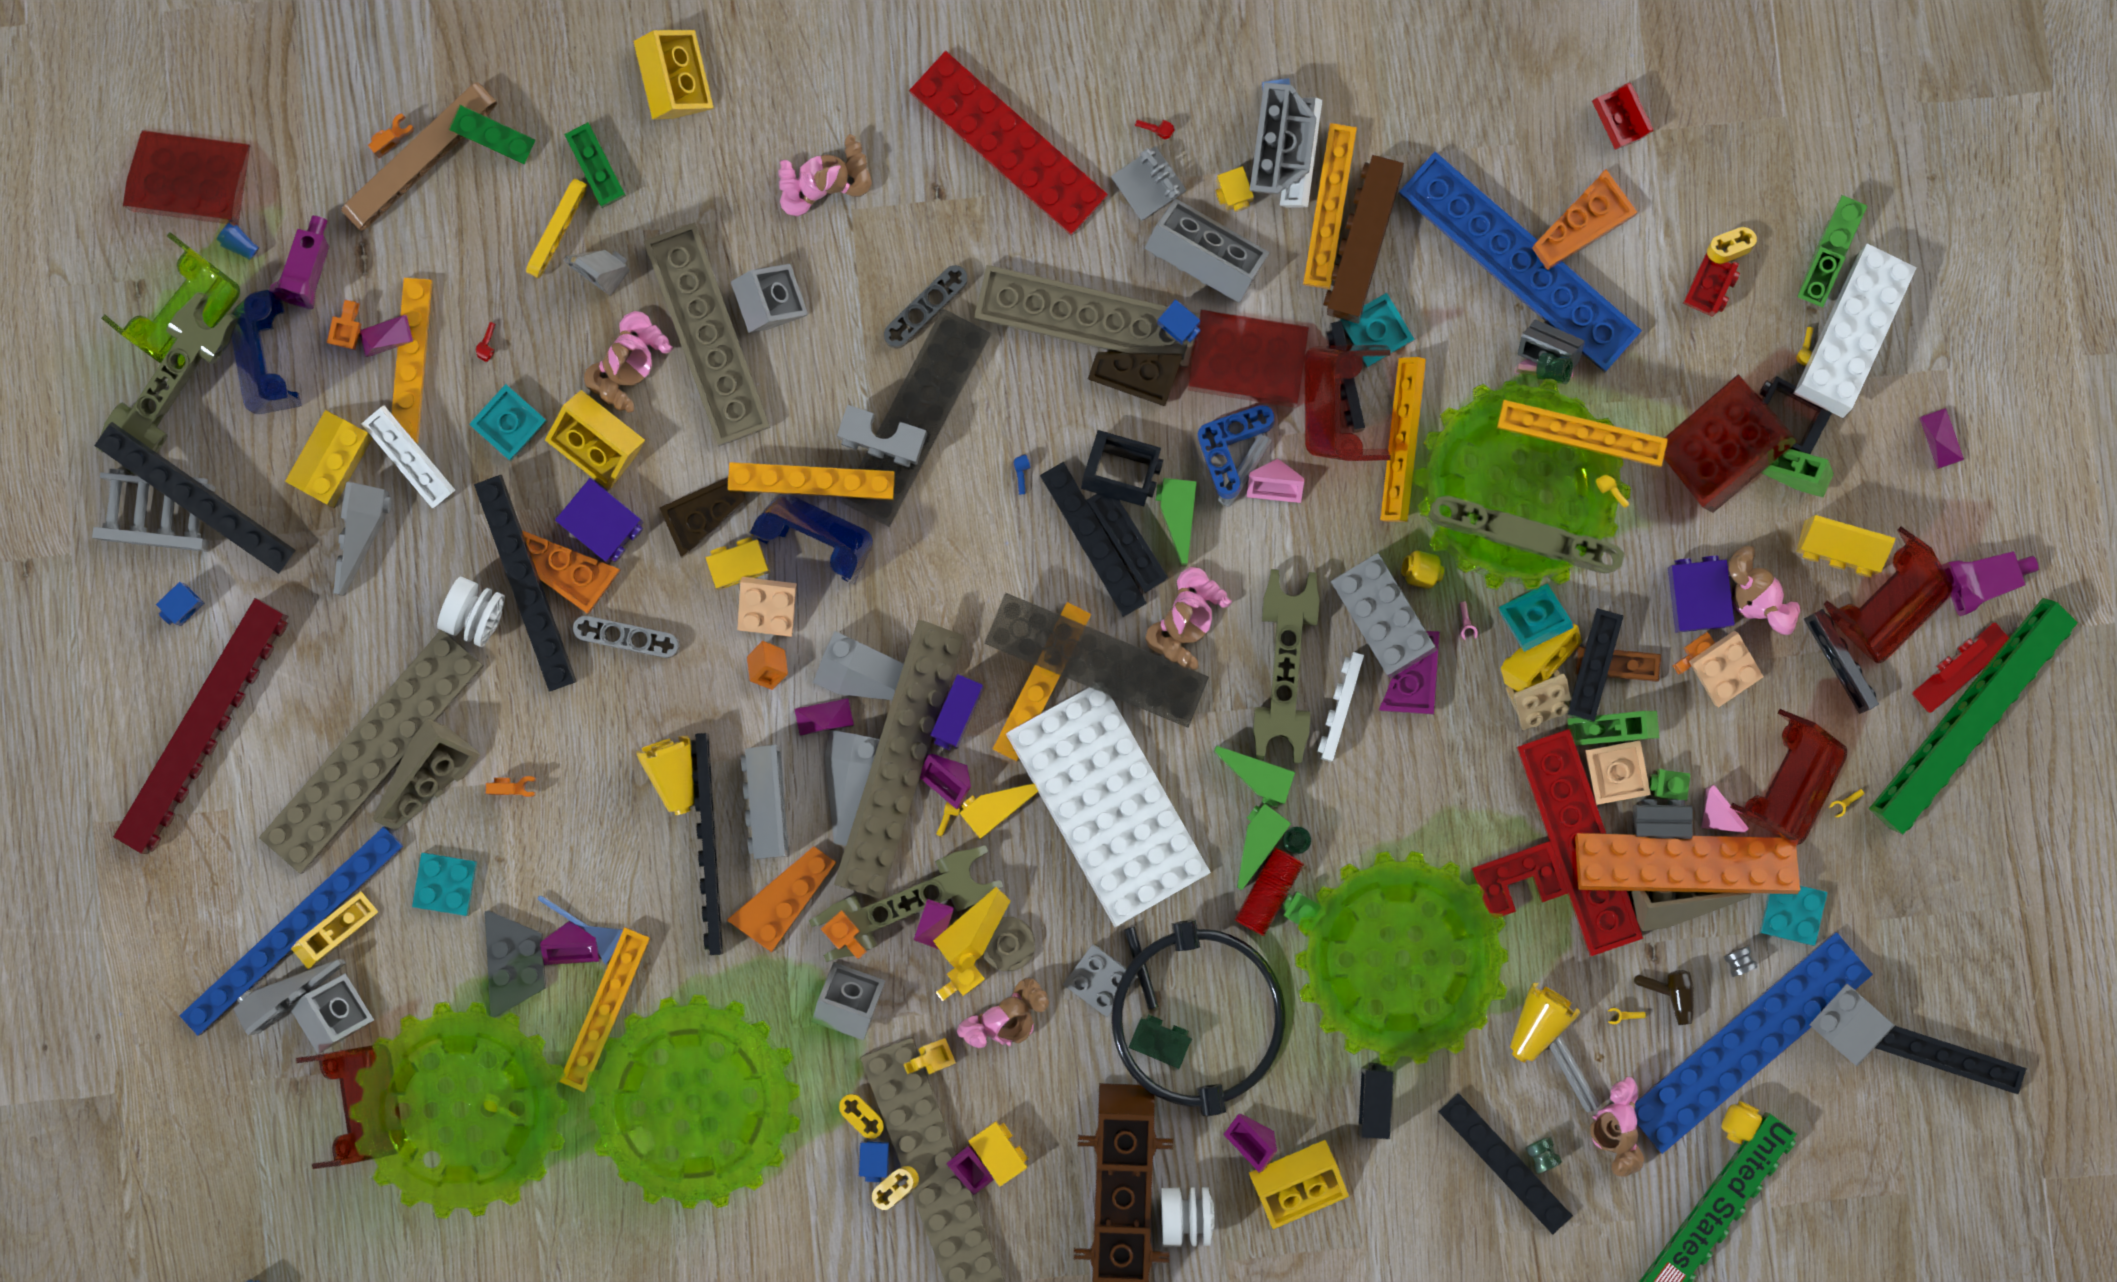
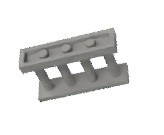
(137, 534)

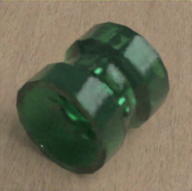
(1554, 368)
(1300, 840)
(1546, 1160)

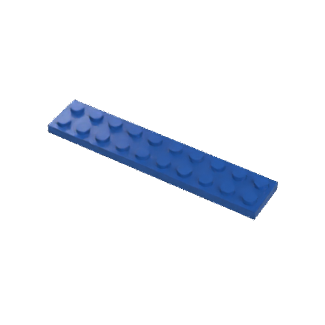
(1508, 255)
(1747, 1043)

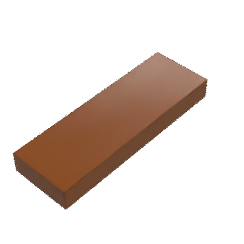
(1630, 665)

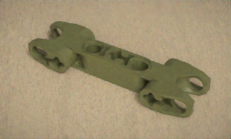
(194, 342)
(1526, 535)
(1289, 615)
(953, 883)

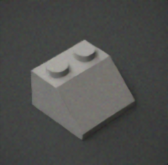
(769, 297)
(848, 1001)
(331, 1013)
(1852, 1025)

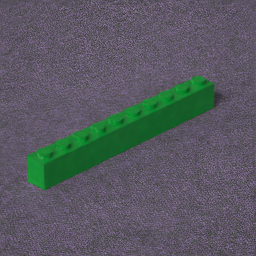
(1973, 716)

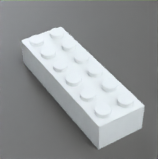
(1855, 330)

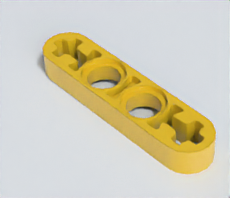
(556, 228)

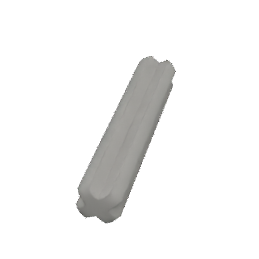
(1248, 464)
(1573, 1075)

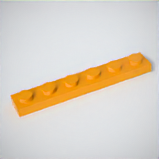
(1329, 206)
(412, 356)
(1582, 433)
(1403, 439)
(811, 481)
(1035, 692)
(605, 1008)

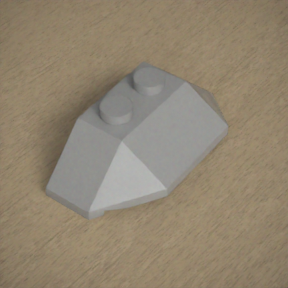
(1282, 140)

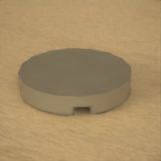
(1010, 945)

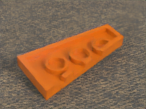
(1586, 220)
(570, 573)
(779, 904)

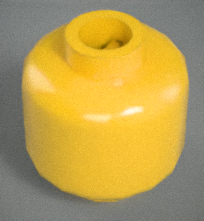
(1422, 569)
(1741, 1122)

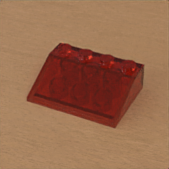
(187, 177)
(1248, 359)
(1726, 444)

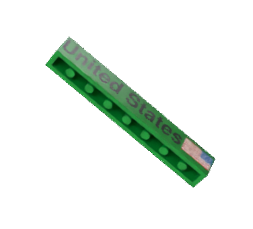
(1722, 1203)

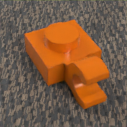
(386, 140)
(344, 330)
(1693, 649)
(503, 787)
(843, 932)

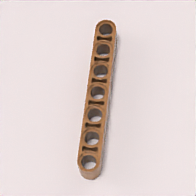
(413, 160)

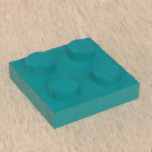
(1379, 326)
(508, 422)
(1535, 617)
(444, 884)
(1794, 915)

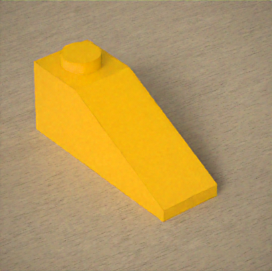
(1540, 662)
(993, 808)
(334, 930)
(972, 932)

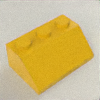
(673, 73)
(594, 439)
(329, 458)
(1844, 545)
(1299, 1184)

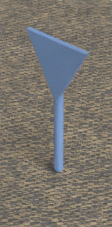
(606, 937)

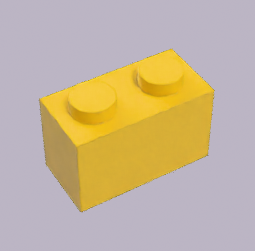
(731, 565)
(998, 1152)

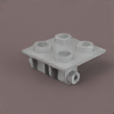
(1148, 183)
(1096, 979)

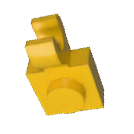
(961, 981)
(933, 1057)

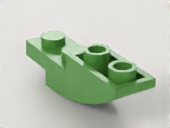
(1831, 251)

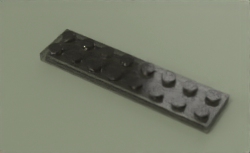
(924, 403)
(1096, 660)

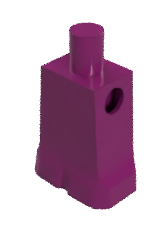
(303, 265)
(1986, 579)

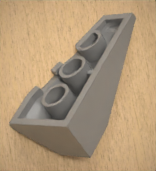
(600, 268)
(364, 514)
(857, 670)
(847, 769)
(266, 1005)

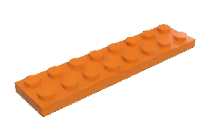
(1687, 864)

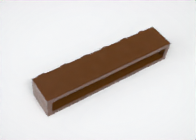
(1364, 239)

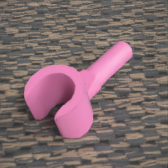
(1466, 621)

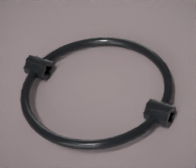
(1210, 1097)

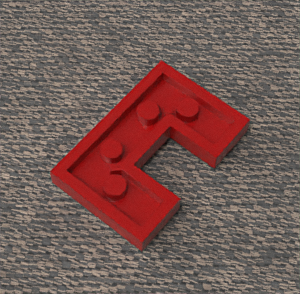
(1532, 862)

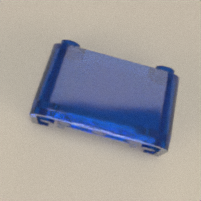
(259, 390)
(849, 541)

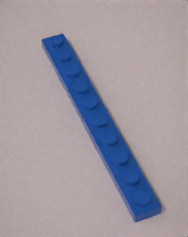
(295, 925)

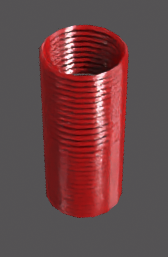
(1263, 901)

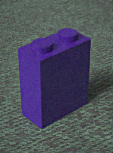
(600, 521)
(1700, 594)
(956, 712)

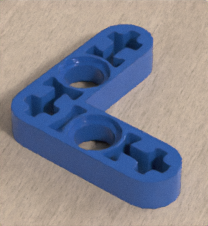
(1225, 438)

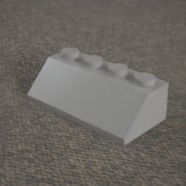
(1206, 250)
(766, 802)

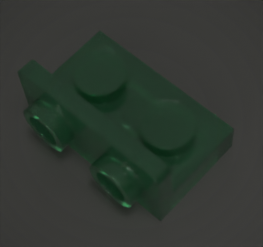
(1160, 1042)

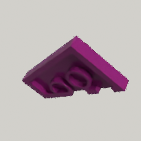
(1416, 686)

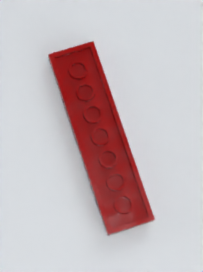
(1008, 143)
(1569, 809)

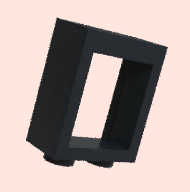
(1818, 422)
(1126, 449)
(1375, 1102)

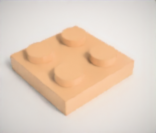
(766, 606)
(1726, 669)
(1617, 772)

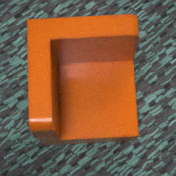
(767, 665)

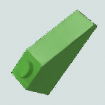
(1801, 472)
(1177, 509)
(1615, 728)
(1261, 777)
(1260, 838)

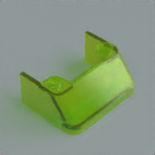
(200, 277)

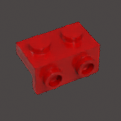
(1623, 116)
(1711, 285)

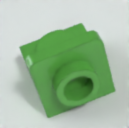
(1670, 784)
(1298, 907)

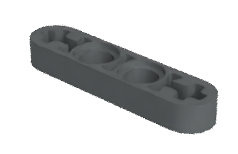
(928, 309)

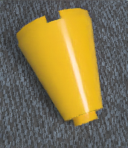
(670, 772)
(1540, 1022)

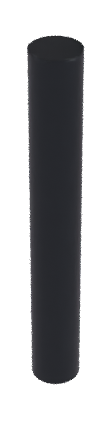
(1143, 973)

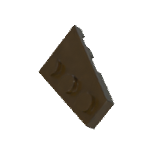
(1137, 374)
(700, 513)

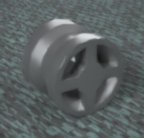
(1740, 961)

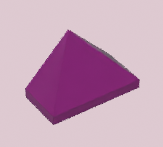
(386, 336)
(1941, 438)
(824, 717)
(947, 778)
(933, 922)
(569, 945)
(1252, 1140)
(970, 1169)

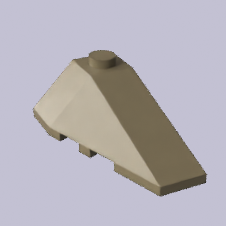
(428, 766)
(1668, 908)

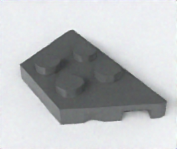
(513, 962)

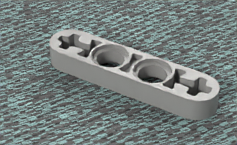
(625, 640)

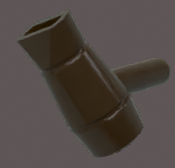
(1679, 989)

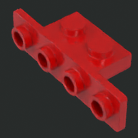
(1959, 669)

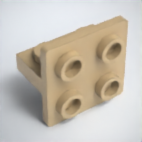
(1541, 701)

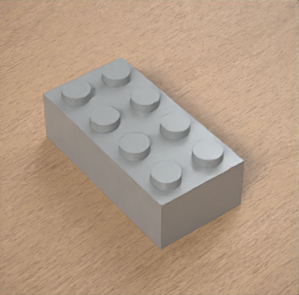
(1384, 615)

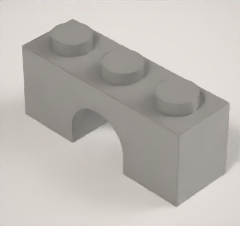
(903, 445)

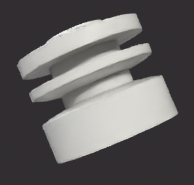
(476, 614)
(1186, 1216)

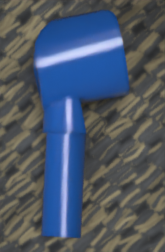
(1021, 463)

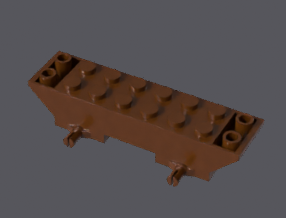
(1123, 1189)

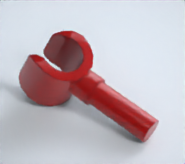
(1164, 130)
(483, 351)

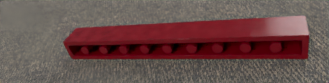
(201, 726)

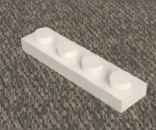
(1298, 193)
(408, 456)
(1343, 694)

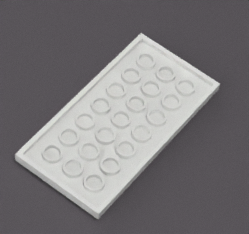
(1108, 804)

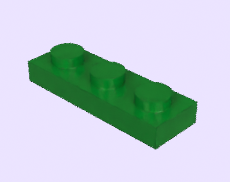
(491, 134)
(595, 165)

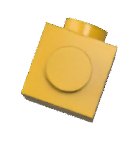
(1234, 190)

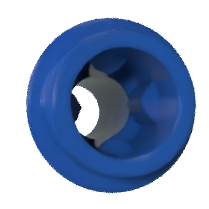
(237, 241)

